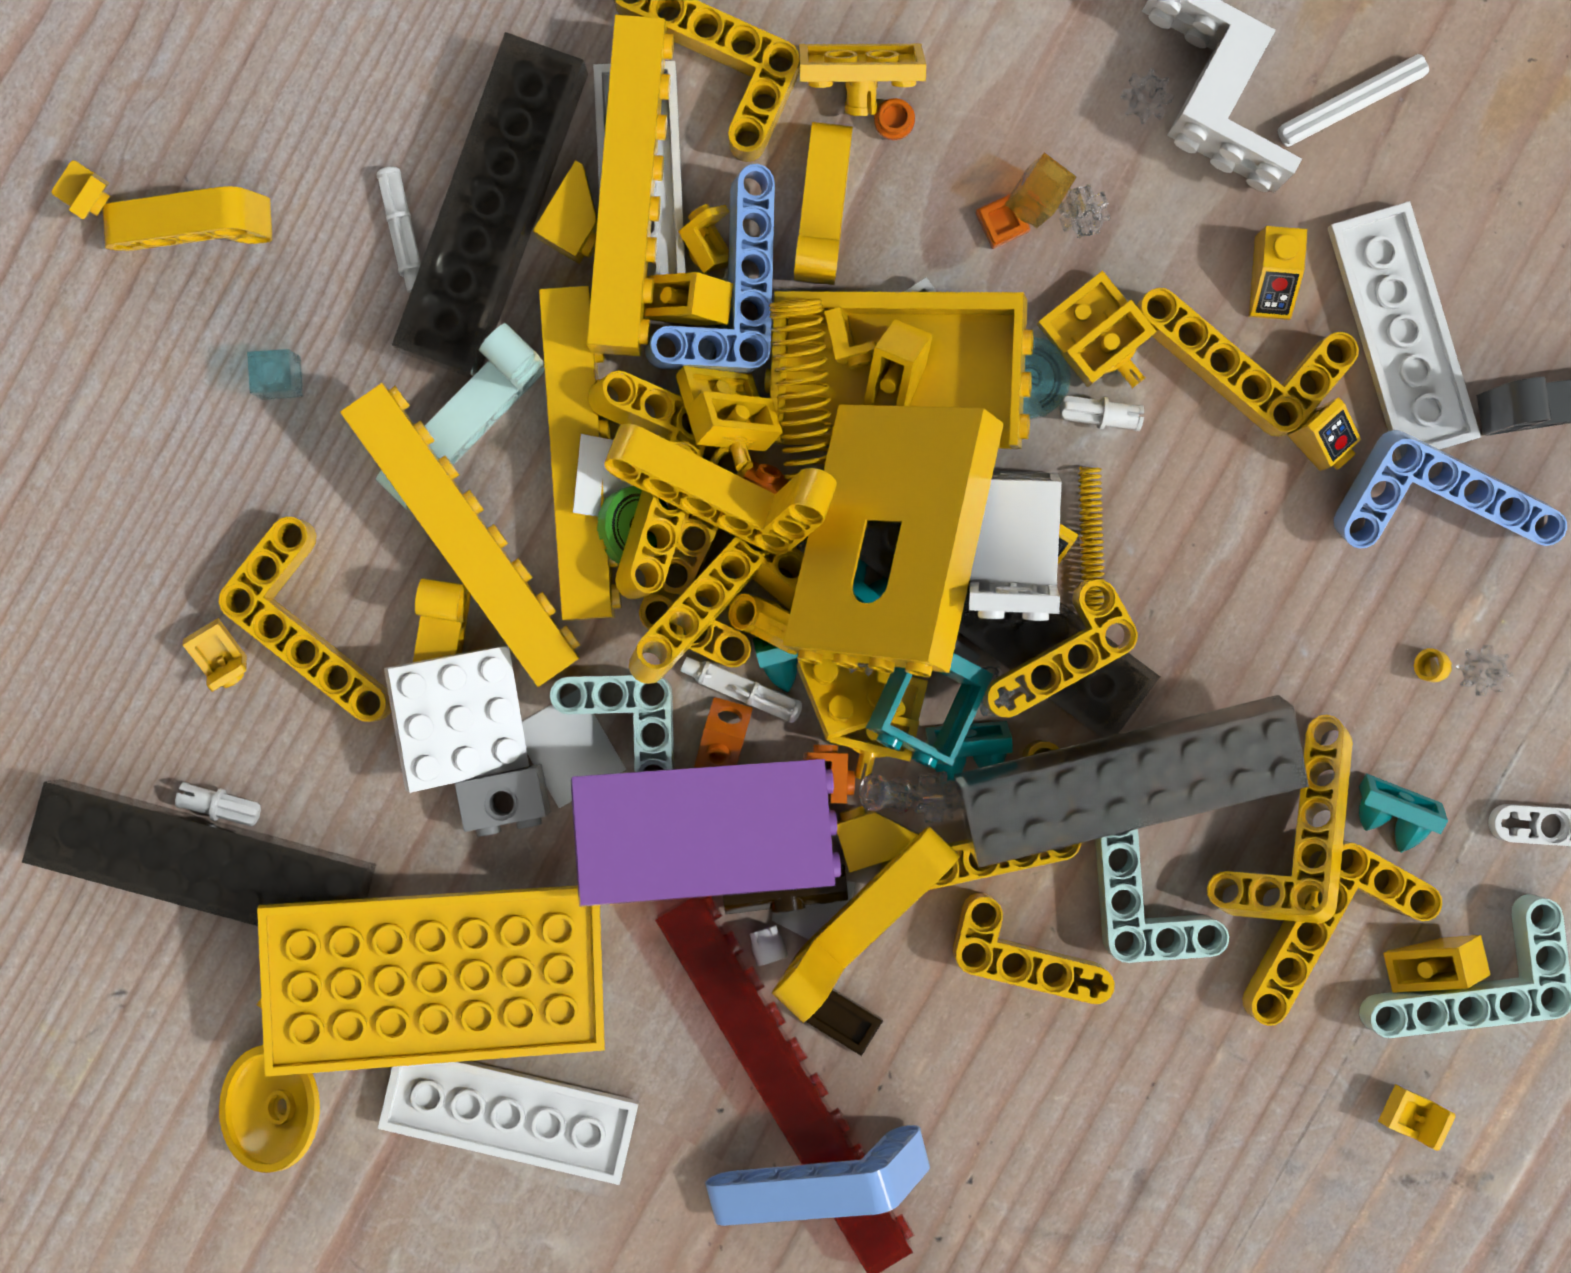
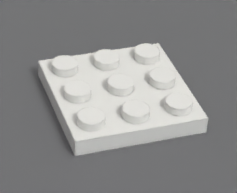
(456, 717)

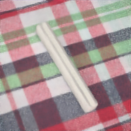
(1353, 100)

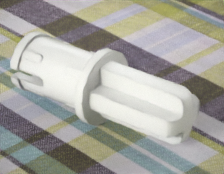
(1102, 412)
(218, 804)

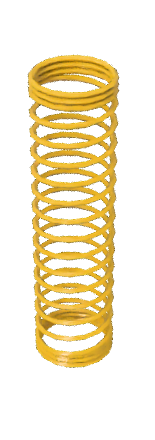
(803, 309)

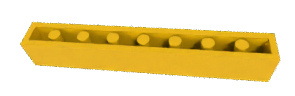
(628, 186)
(569, 374)
(460, 533)

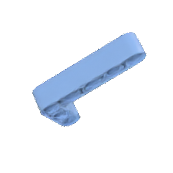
(757, 291)
(1449, 484)
(823, 1189)

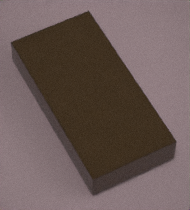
(846, 1022)

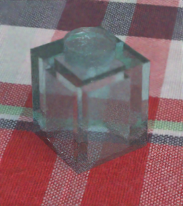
(275, 374)

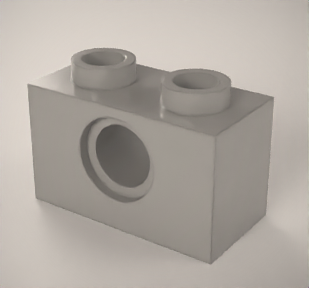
(525, 787)

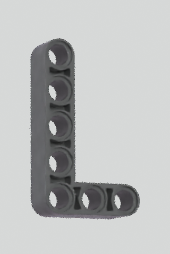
(1524, 405)

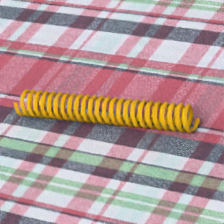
(1088, 531)

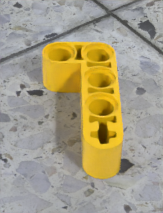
(823, 203)
(188, 218)
(442, 620)
(1056, 657)
(1034, 959)

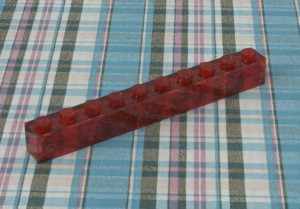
(776, 1065)

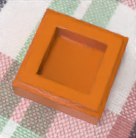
(1000, 223)

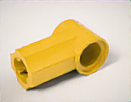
(760, 618)

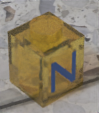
(1040, 190)

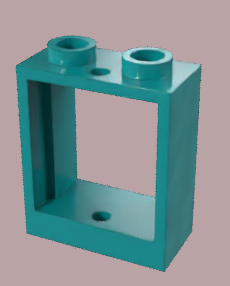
(973, 686)

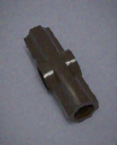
(787, 900)

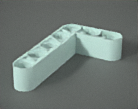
(483, 399)
(631, 703)
(1132, 917)
(1486, 995)

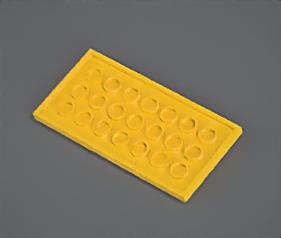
(429, 979)

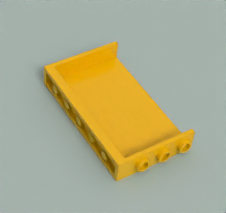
(970, 364)

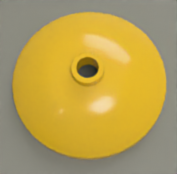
(267, 1118)

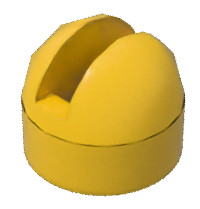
(1427, 667)

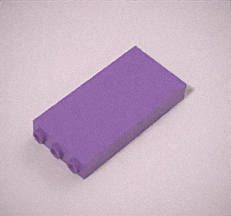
(703, 832)

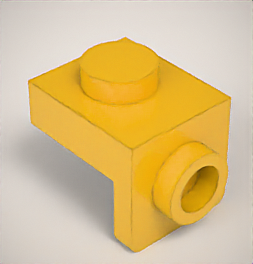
(81, 190)
(703, 239)
(840, 338)
(217, 655)
(1417, 1117)

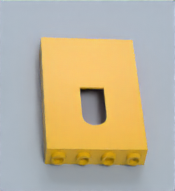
(908, 468)

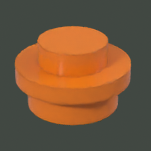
(894, 119)

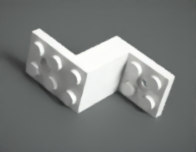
(1203, 120)
(1018, 547)

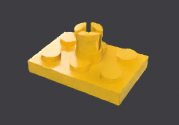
(861, 69)

